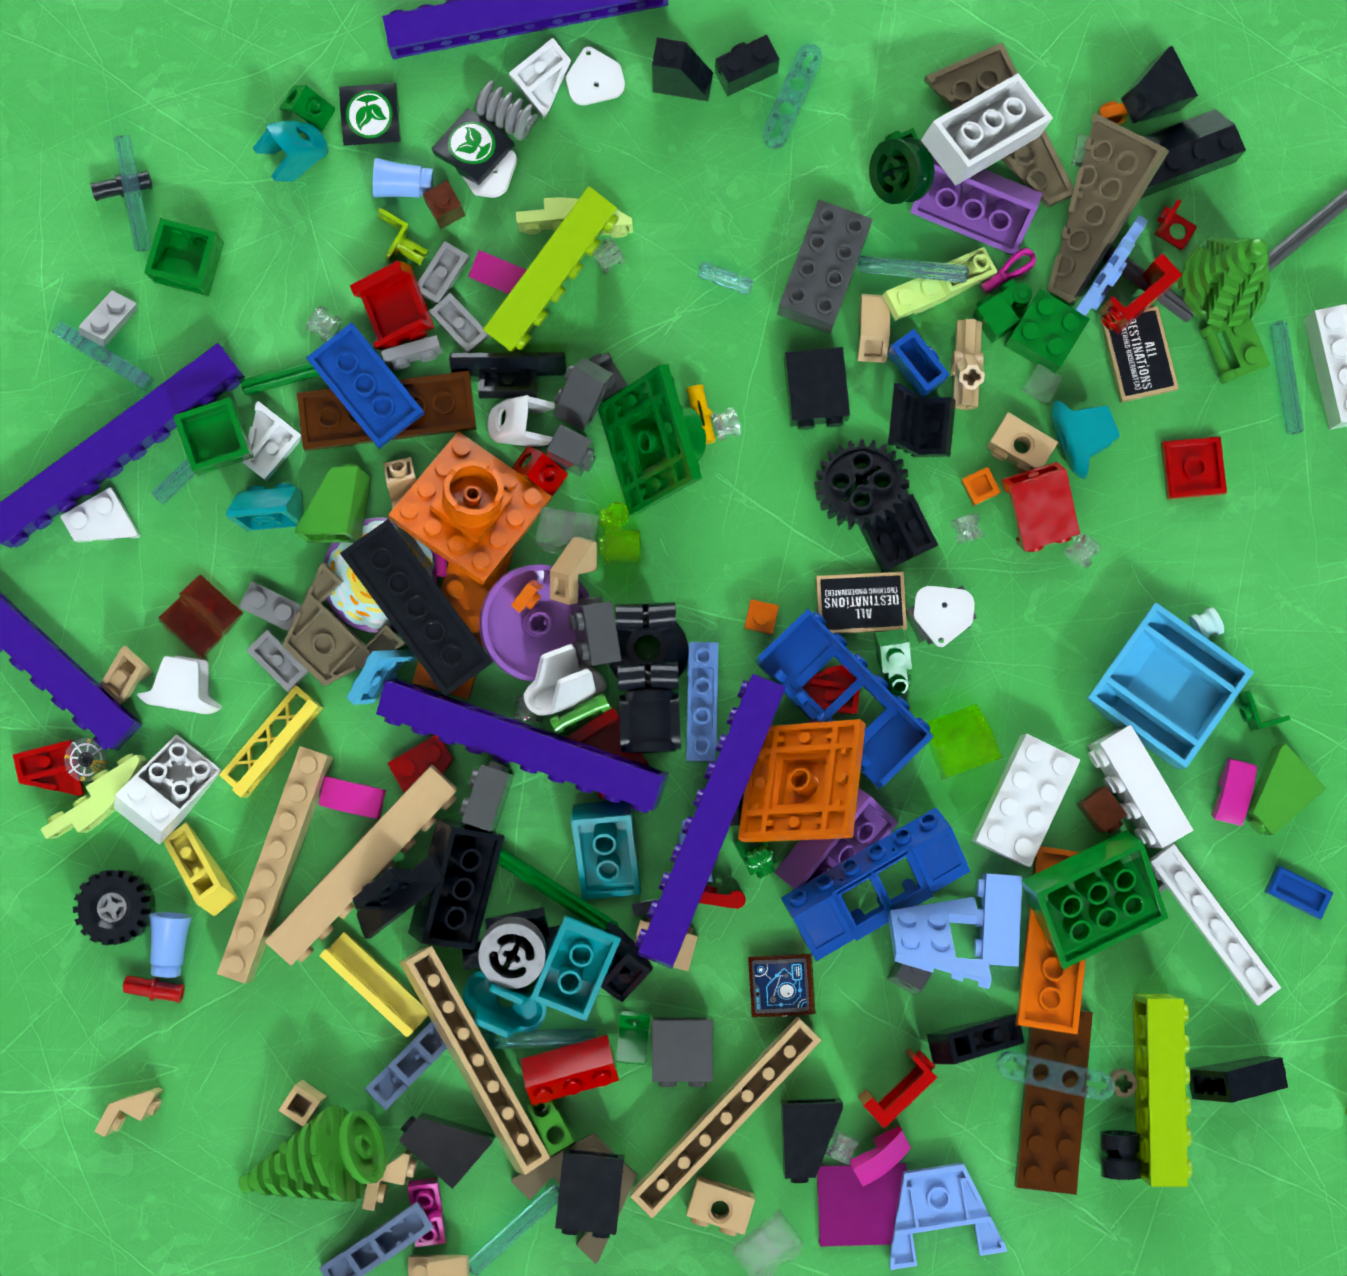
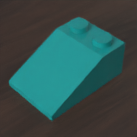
(267, 508)
(606, 849)
(575, 968)

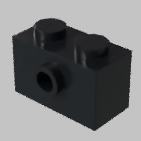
(746, 65)

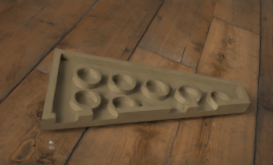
(1035, 162)
(1105, 192)

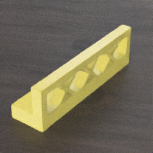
(275, 750)
(375, 984)

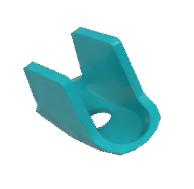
(300, 152)
(1083, 434)
(522, 1016)

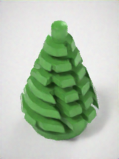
(1226, 279)
(324, 1159)

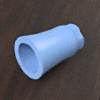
(400, 179)
(168, 942)

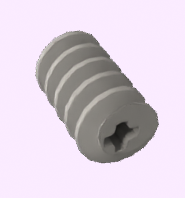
(504, 112)

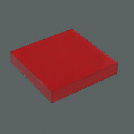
(1193, 468)

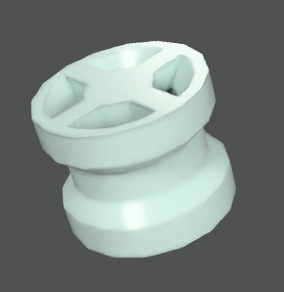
(1207, 623)

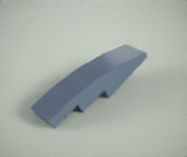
(406, 1067)
(380, 1243)

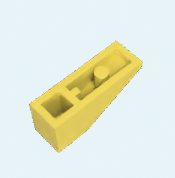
(199, 870)

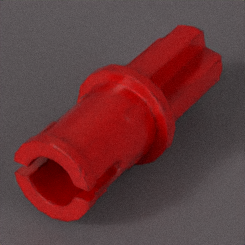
(154, 988)

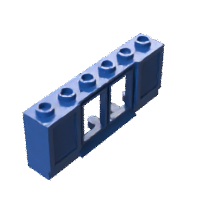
(803, 652)
(818, 904)

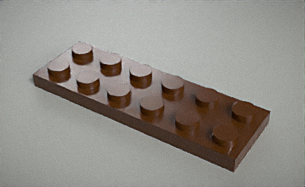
(442, 397)
(1051, 1118)

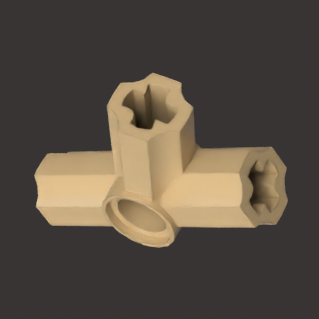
(967, 364)

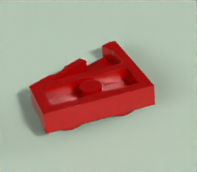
(829, 685)

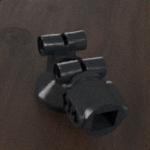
(649, 705)

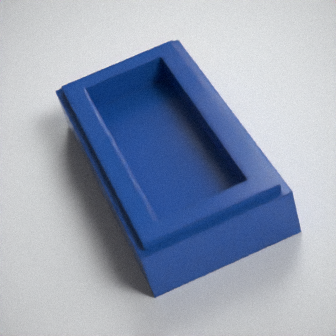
(1298, 892)

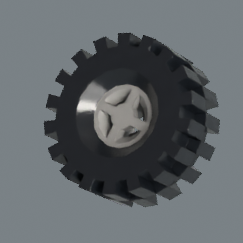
(99, 910)

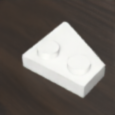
(542, 75)
(270, 442)
(100, 519)

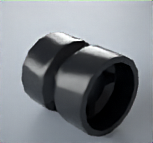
(1120, 1154)

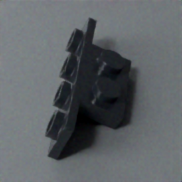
(509, 373)
(394, 894)
(536, 916)

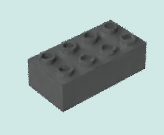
(824, 266)

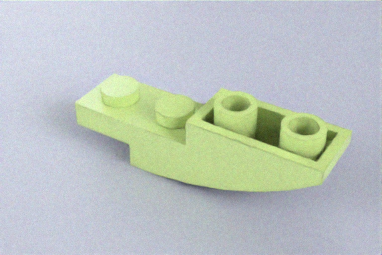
(554, 213)
(926, 293)
(93, 810)

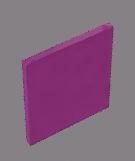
(856, 1213)

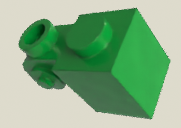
(996, 311)
(894, 659)
(756, 857)

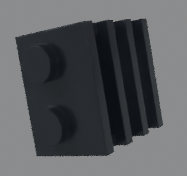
(921, 423)

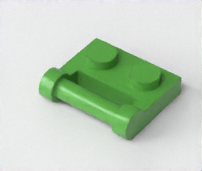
(1243, 346)
(570, 718)

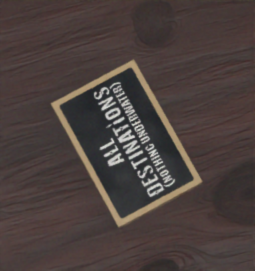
(1141, 358)
(862, 602)

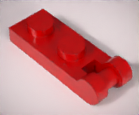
(734, 899)

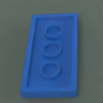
(365, 385)

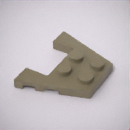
(324, 641)
(537, 1178)

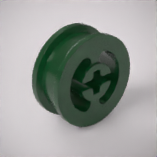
(905, 185)

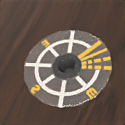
(85, 759)

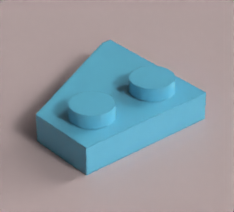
(377, 669)

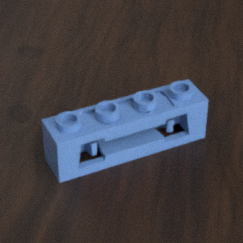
(702, 702)

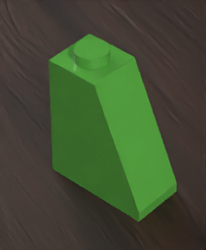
(337, 507)
(1281, 791)

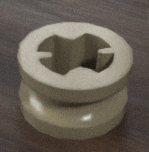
(1128, 1076)

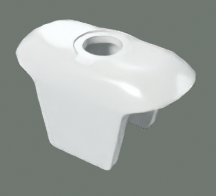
(514, 427)
(562, 683)
(182, 685)

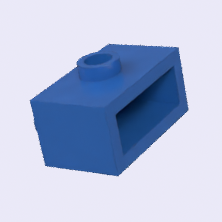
(918, 363)

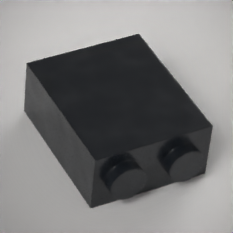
(816, 388)
(589, 1192)

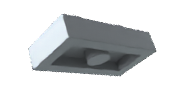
(442, 272)
(107, 318)
(459, 323)
(401, 356)
(270, 606)
(277, 661)

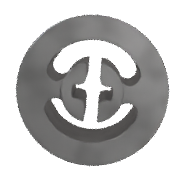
(493, 943)

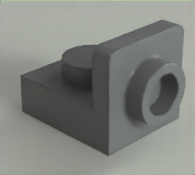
(617, 382)

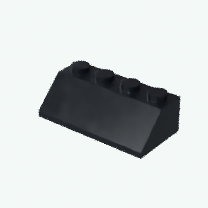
(1195, 149)
(457, 907)

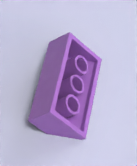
(981, 207)
(817, 856)

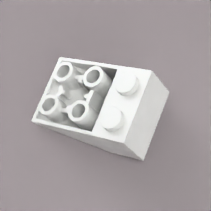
(166, 789)

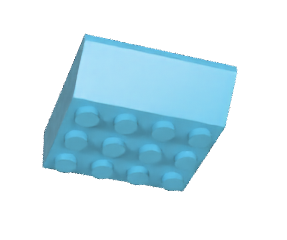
(1169, 686)

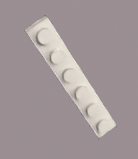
(1214, 924)

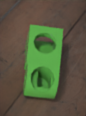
(552, 1126)

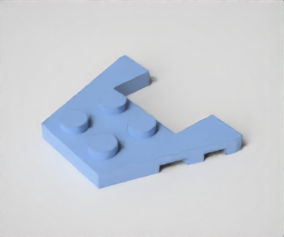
(1112, 269)
(924, 939)
(939, 1200)

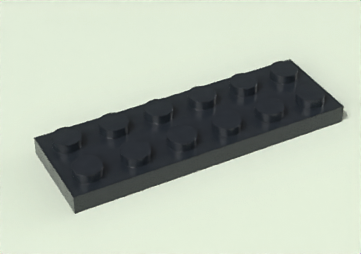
(416, 607)

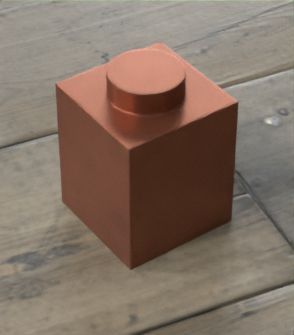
(443, 204)
(1102, 810)

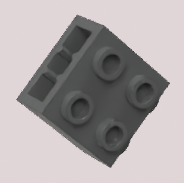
(594, 631)
(487, 797)
(682, 1051)

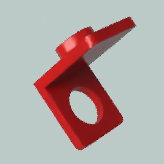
(1167, 219)
(540, 470)

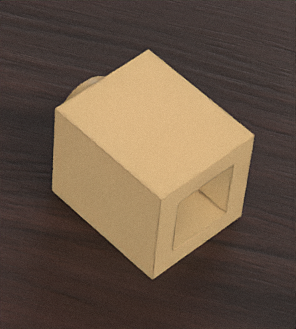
(302, 1103)

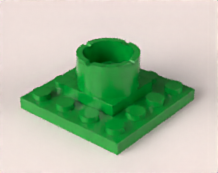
(652, 439)

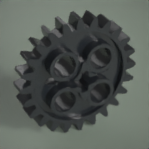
(881, 500)

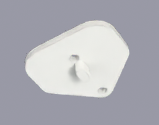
(589, 72)
(496, 183)
(941, 621)

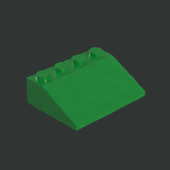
(1096, 898)

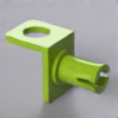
(402, 243)

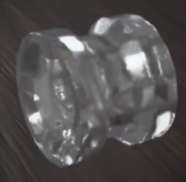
(608, 255)
(324, 324)
(726, 424)
(967, 529)
(1082, 550)
(524, 714)
(842, 1147)

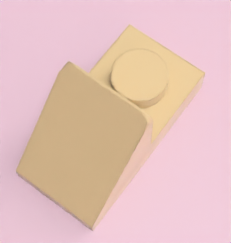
(124, 675)
(438, 1265)

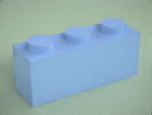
(999, 919)

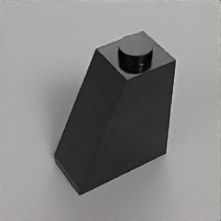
(680, 71)
(1159, 89)
(1238, 1079)
(806, 1135)
(445, 1145)

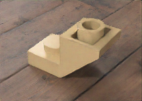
(874, 329)
(399, 478)
(577, 558)
(137, 1105)
(396, 1172)

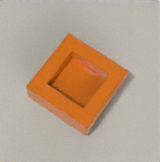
(1114, 112)
(980, 486)
(528, 596)
(761, 617)

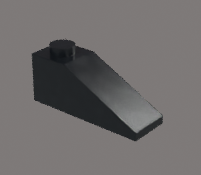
(974, 1040)

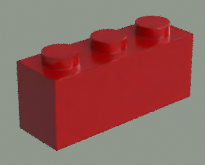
(569, 1070)

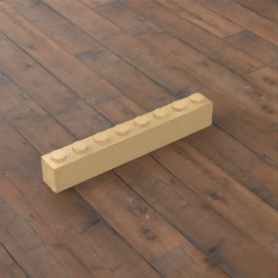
(275, 865)
(361, 865)
(474, 1060)
(724, 1116)

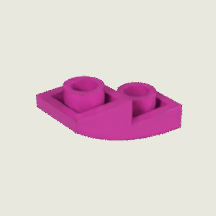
(495, 272)
(1236, 791)
(352, 797)
(889, 1150)
(428, 1195)

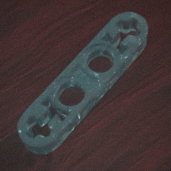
(792, 96)
(103, 356)
(1055, 1075)

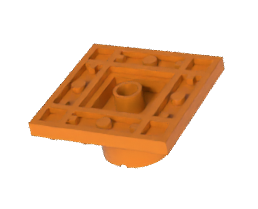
(469, 508)
(804, 783)

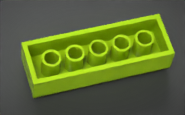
(551, 269)
(1161, 1088)

